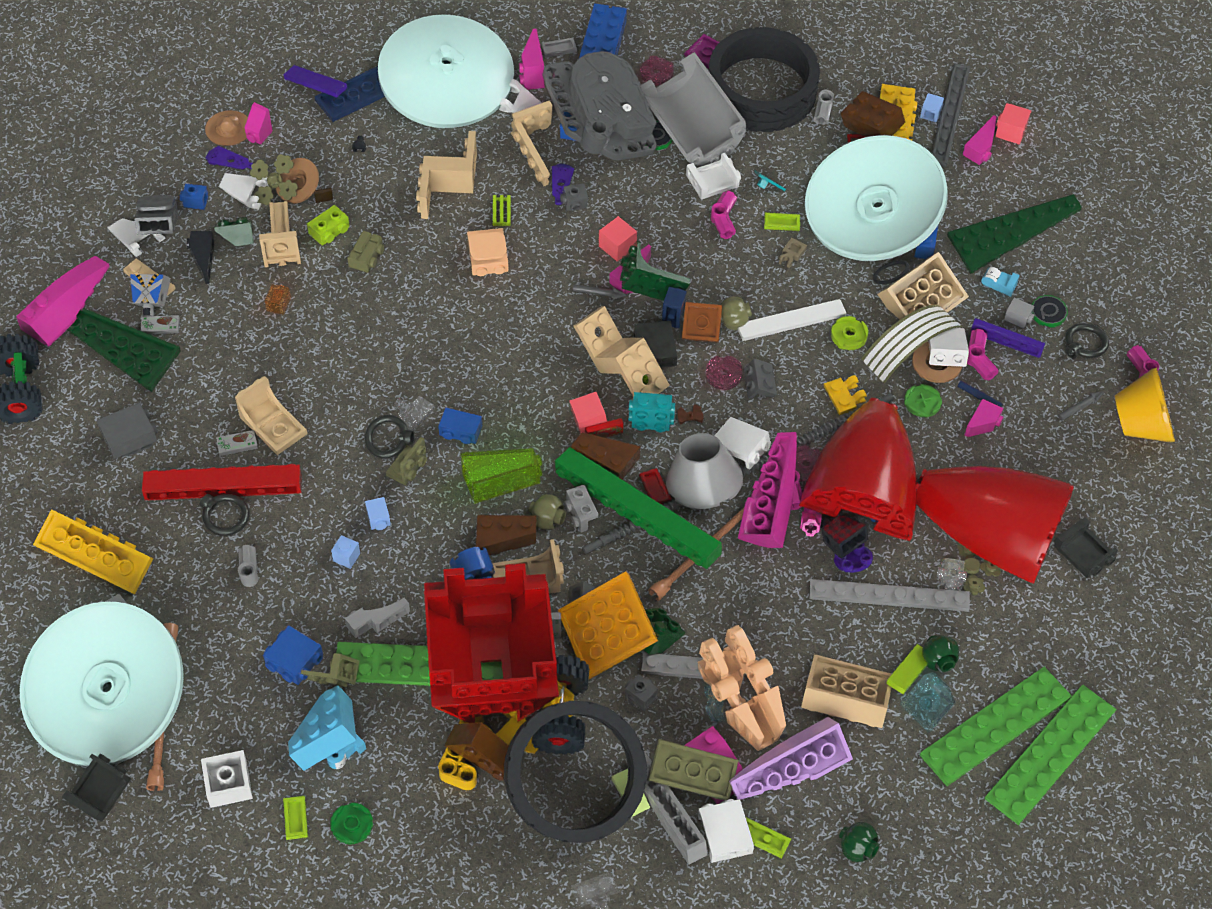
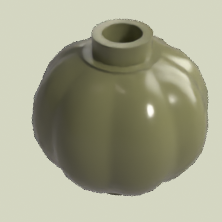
(735, 312)
(548, 510)

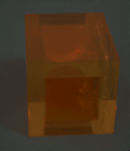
(277, 299)

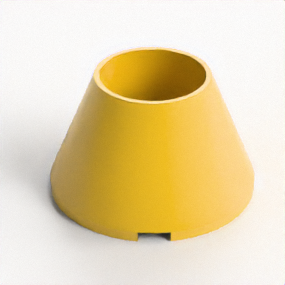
(1144, 409)

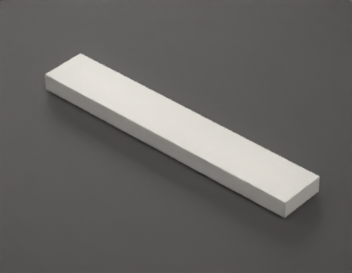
(792, 320)

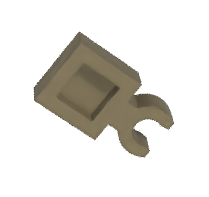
(793, 250)

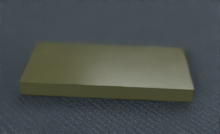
(692, 769)

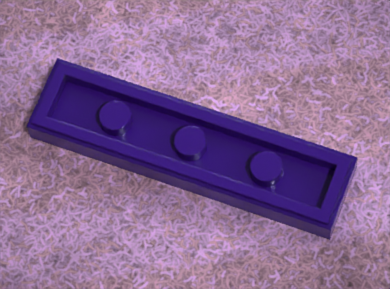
(315, 81)
(1010, 338)

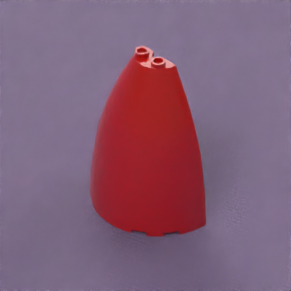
(867, 471)
(996, 512)

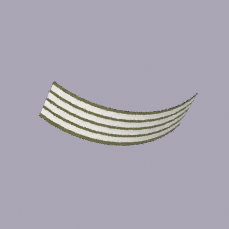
(906, 337)

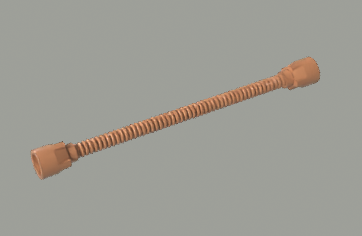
(663, 586)
(156, 774)

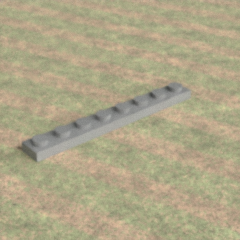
(889, 595)

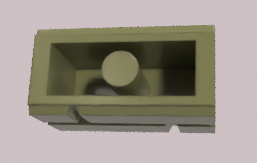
(365, 252)

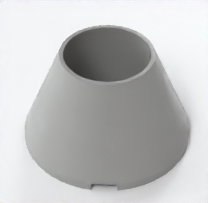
(703, 473)

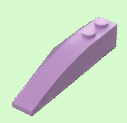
(800, 757)

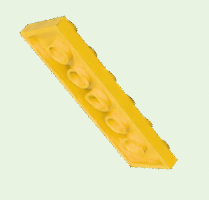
(903, 98)
(93, 551)

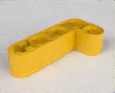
(458, 765)

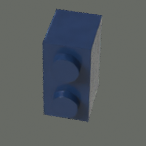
(674, 306)

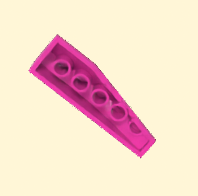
(60, 302)
(769, 506)

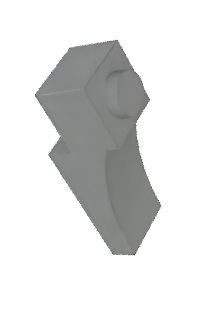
(378, 619)

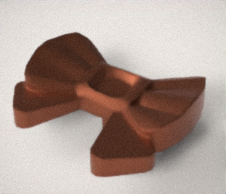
(696, 415)

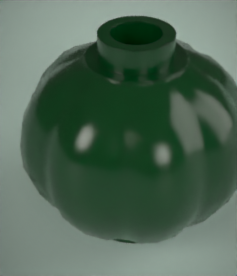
(942, 651)
(858, 841)

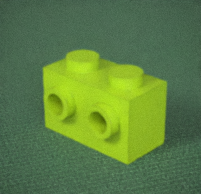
(328, 225)

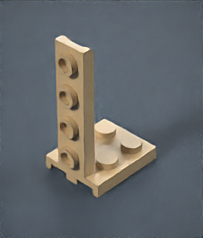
(524, 124)
(280, 244)

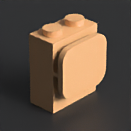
(487, 251)

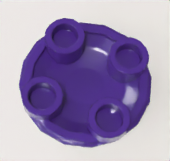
(855, 561)

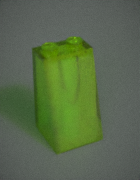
(499, 472)

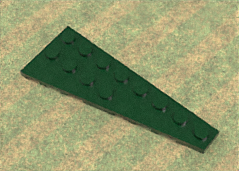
(992, 238)
(131, 350)

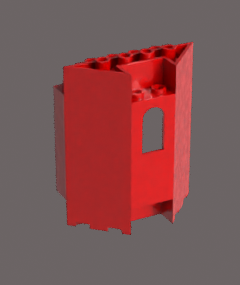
(490, 622)

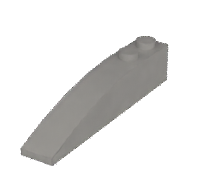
(675, 820)

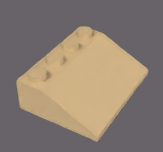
(923, 286)
(847, 691)

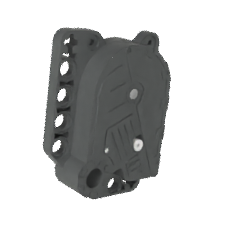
(603, 105)

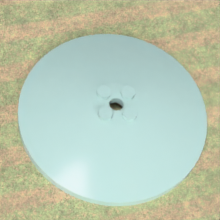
(445, 93)
(869, 172)
(67, 674)

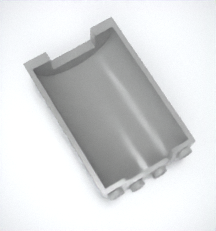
(696, 113)

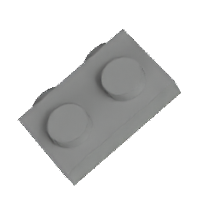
(581, 507)

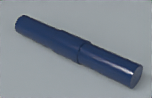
(977, 393)

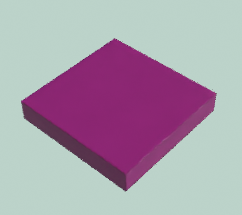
(703, 48)

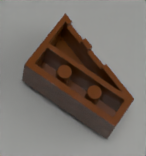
(608, 453)
(505, 532)
(479, 747)

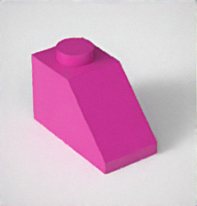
(258, 124)
(984, 419)

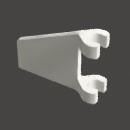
(523, 101)
(242, 187)
(126, 232)

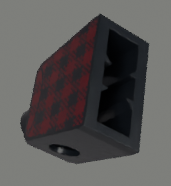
(843, 534)

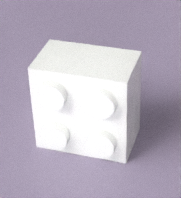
(226, 779)

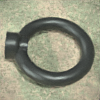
(1076, 348)
(406, 436)
(209, 503)

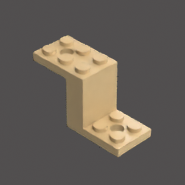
(447, 175)
(620, 355)

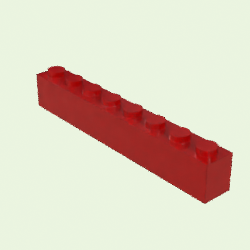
(217, 481)

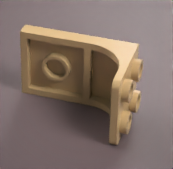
(268, 417)
(545, 563)

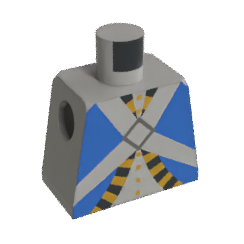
(149, 291)

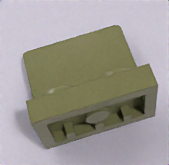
(407, 463)
(342, 672)

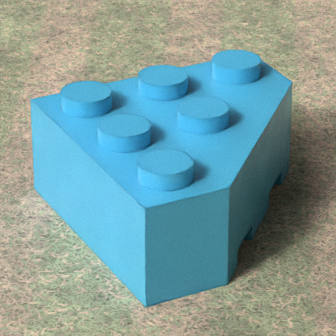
(324, 729)

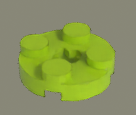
(845, 341)

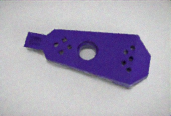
(220, 156)
(560, 173)

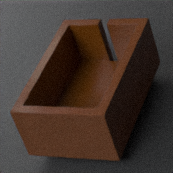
(872, 116)

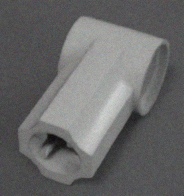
(824, 106)
(248, 565)

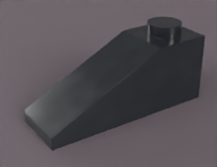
(201, 248)

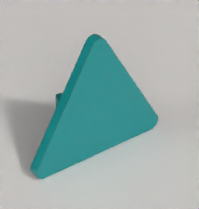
(764, 181)

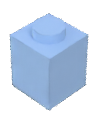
(932, 107)
(377, 513)
(345, 552)

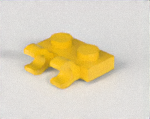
(840, 395)

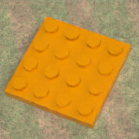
(608, 624)

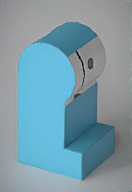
(1000, 281)
(338, 759)

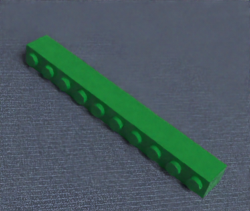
(639, 508)

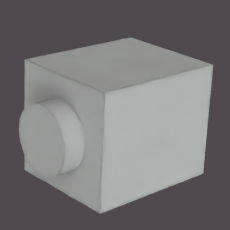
(1019, 313)

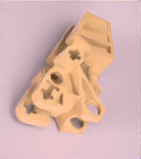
(762, 717)

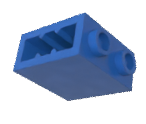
(292, 654)

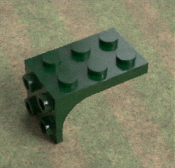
(646, 280)

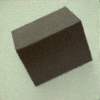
(323, 195)

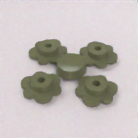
(274, 179)
(972, 567)

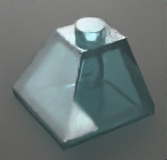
(929, 701)

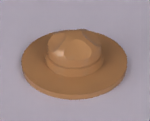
(226, 128)
(305, 176)
(932, 373)

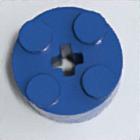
(475, 563)

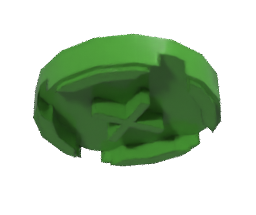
(923, 400)

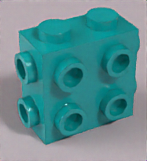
(651, 411)

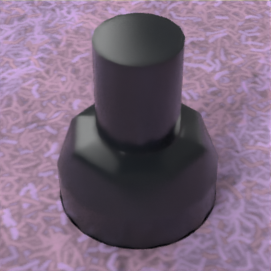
(359, 144)

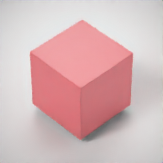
(1012, 123)
(617, 238)
(587, 411)

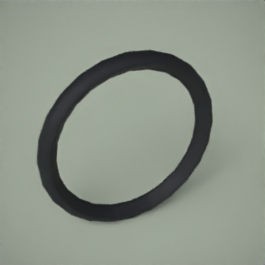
(888, 265)

